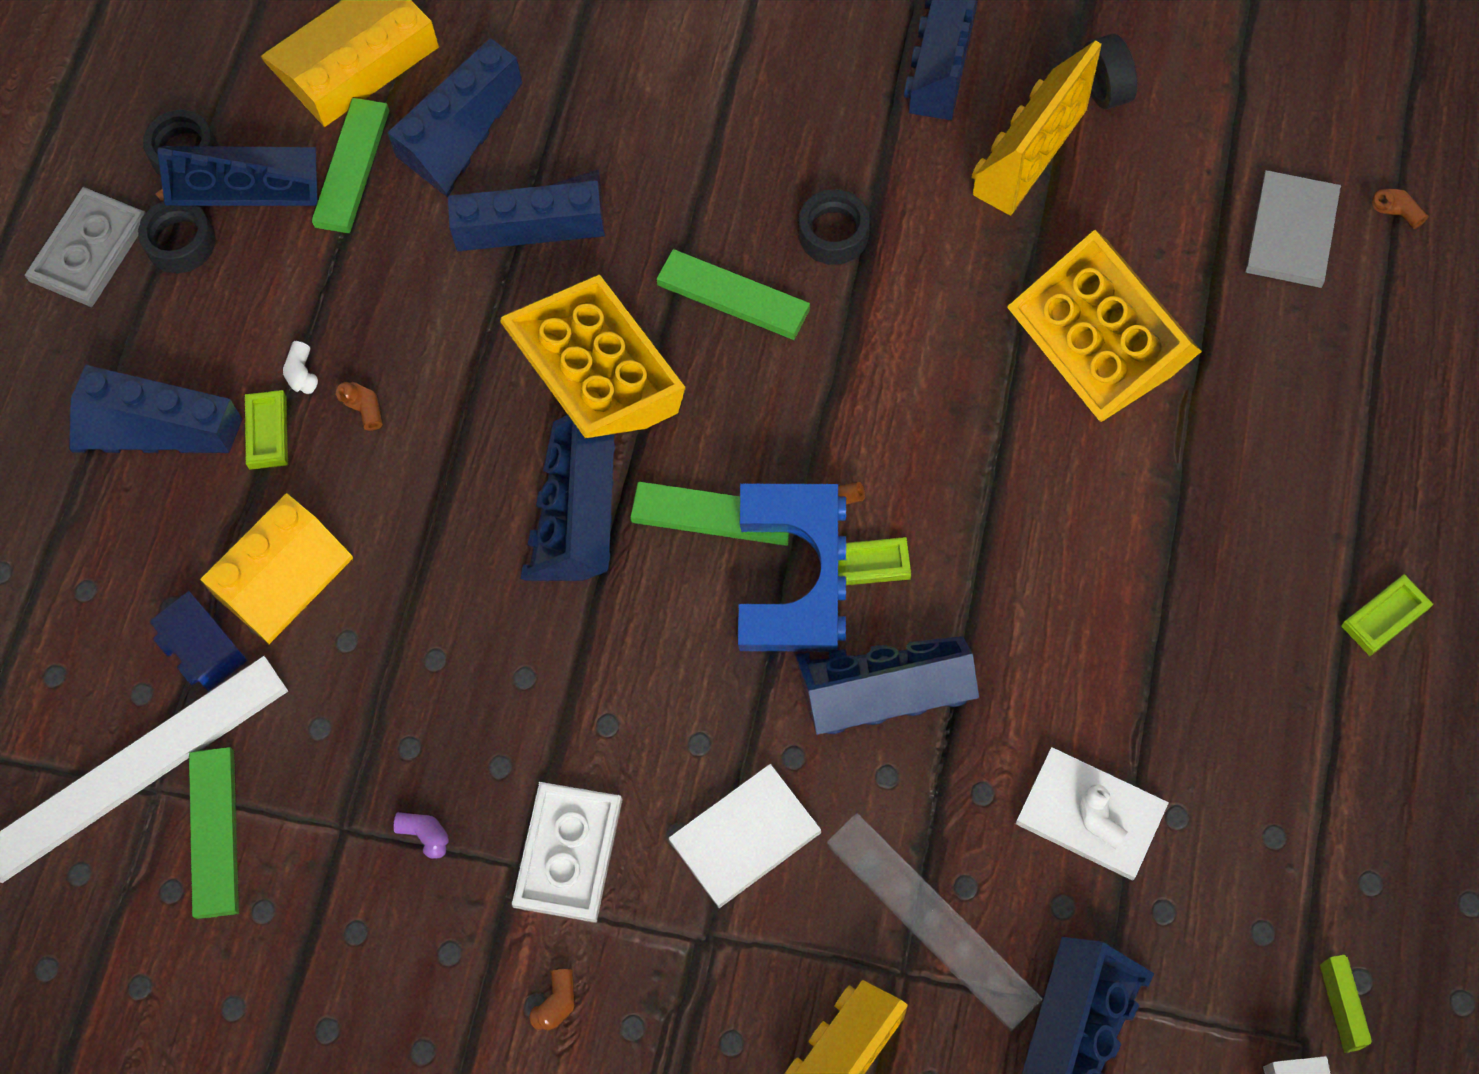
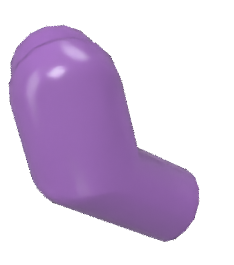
(427, 829)

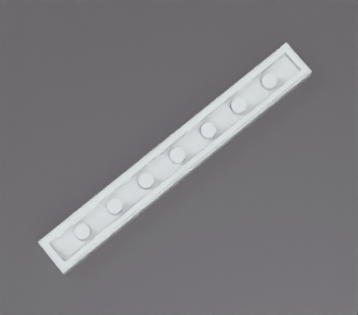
(137, 766)

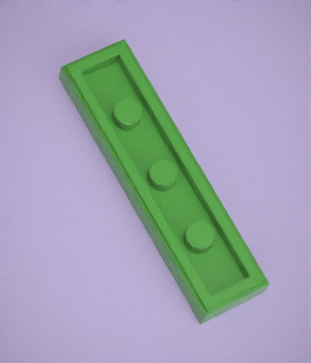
(350, 165)
(733, 294)
(695, 512)
(213, 833)

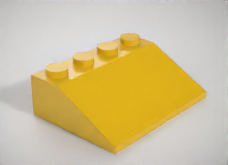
(351, 53)
(1036, 132)
(1103, 327)
(596, 360)

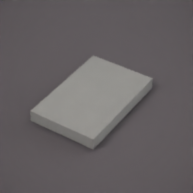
(1293, 229)
(86, 247)

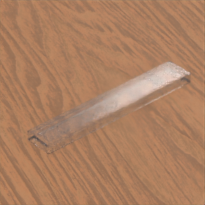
(934, 922)

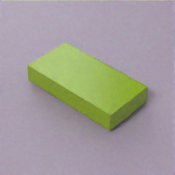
(266, 429)
(875, 561)
(1387, 615)
(1345, 1003)

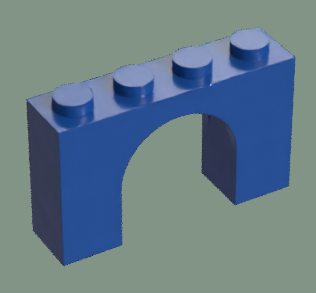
(814, 515)

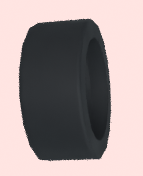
(1115, 73)
(170, 125)
(832, 202)
(179, 260)

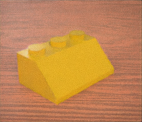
(277, 568)
(855, 1035)

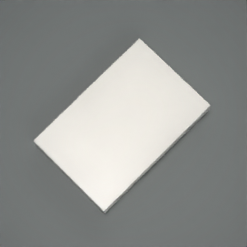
(1056, 813)
(744, 835)
(567, 852)

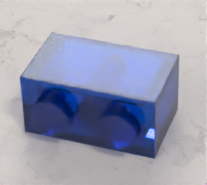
(197, 641)

